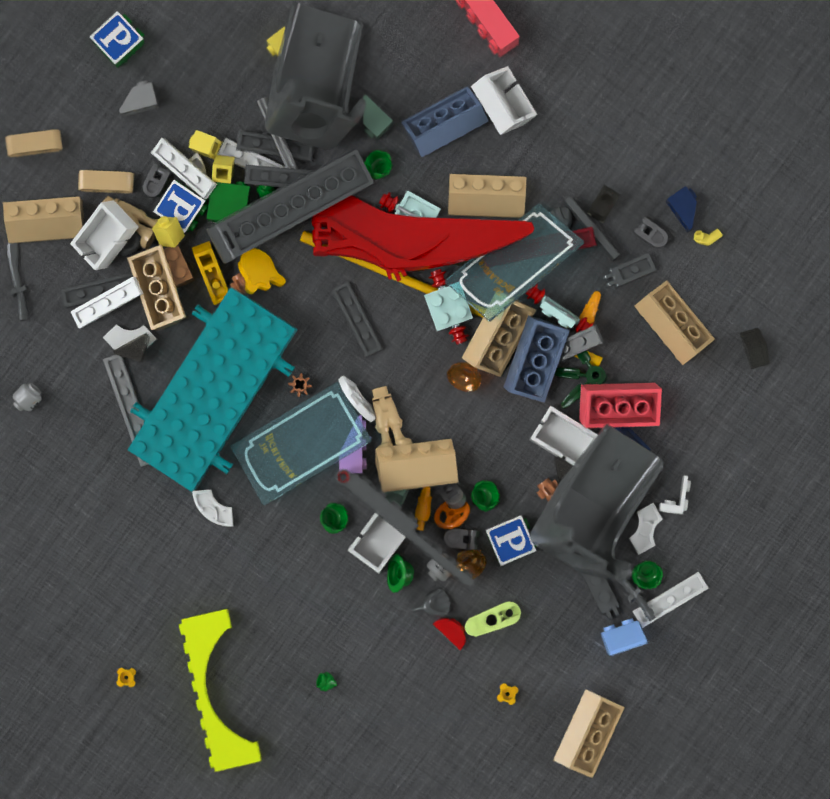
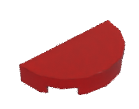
(452, 630)

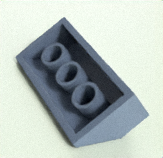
(445, 121)
(536, 359)

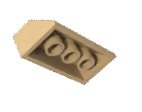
(487, 196)
(43, 219)
(160, 293)
(674, 322)
(497, 340)
(416, 465)
(588, 733)

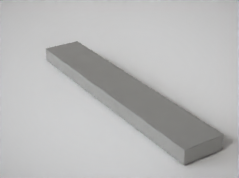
(125, 395)

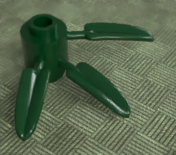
(573, 373)

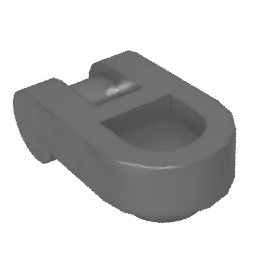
(153, 187)
(656, 238)
(453, 496)
(454, 539)

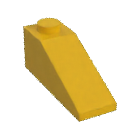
(210, 271)

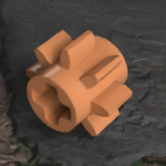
(239, 283)
(300, 379)
(547, 488)

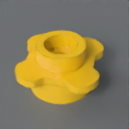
(121, 677)
(512, 693)

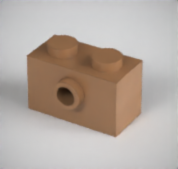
(178, 266)

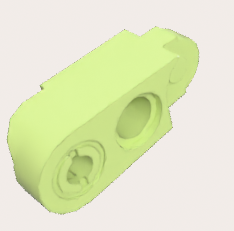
(477, 624)

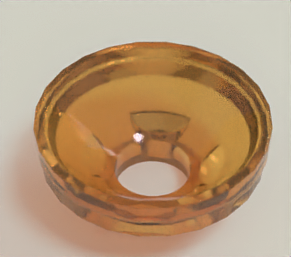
(463, 380)
(475, 564)

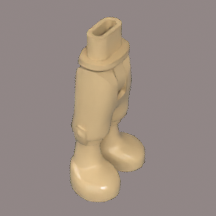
(138, 216)
(387, 417)

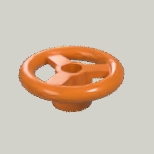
(454, 517)

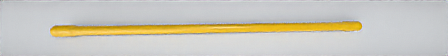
(416, 284)

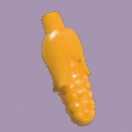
(591, 307)
(423, 508)

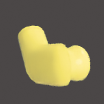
(707, 239)

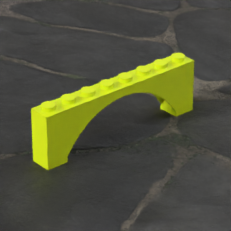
(226, 747)

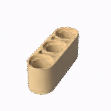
(33, 143)
(105, 181)

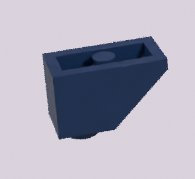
(683, 206)

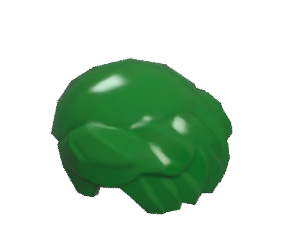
(378, 164)
(485, 495)
(334, 518)
(647, 575)

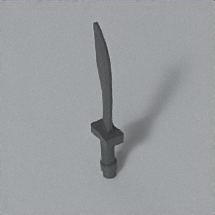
(13, 251)
(635, 595)

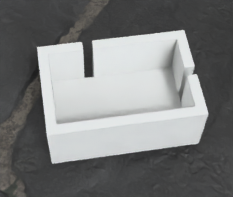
(505, 110)
(104, 234)
(562, 436)
(378, 543)

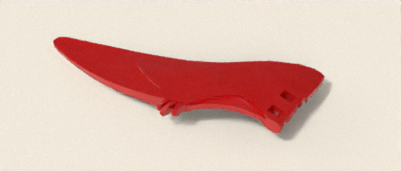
(407, 242)

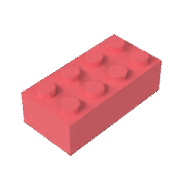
(491, 24)
(620, 405)

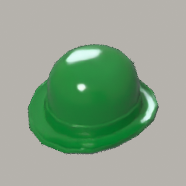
(399, 573)

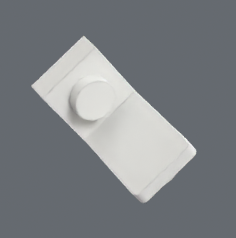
(670, 506)

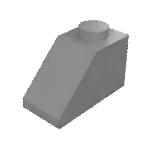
(139, 99)

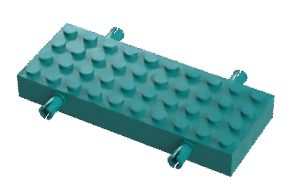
(212, 389)

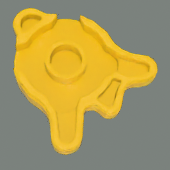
(259, 271)

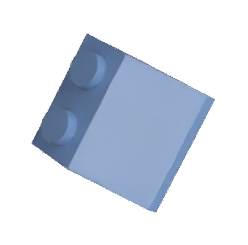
(623, 637)

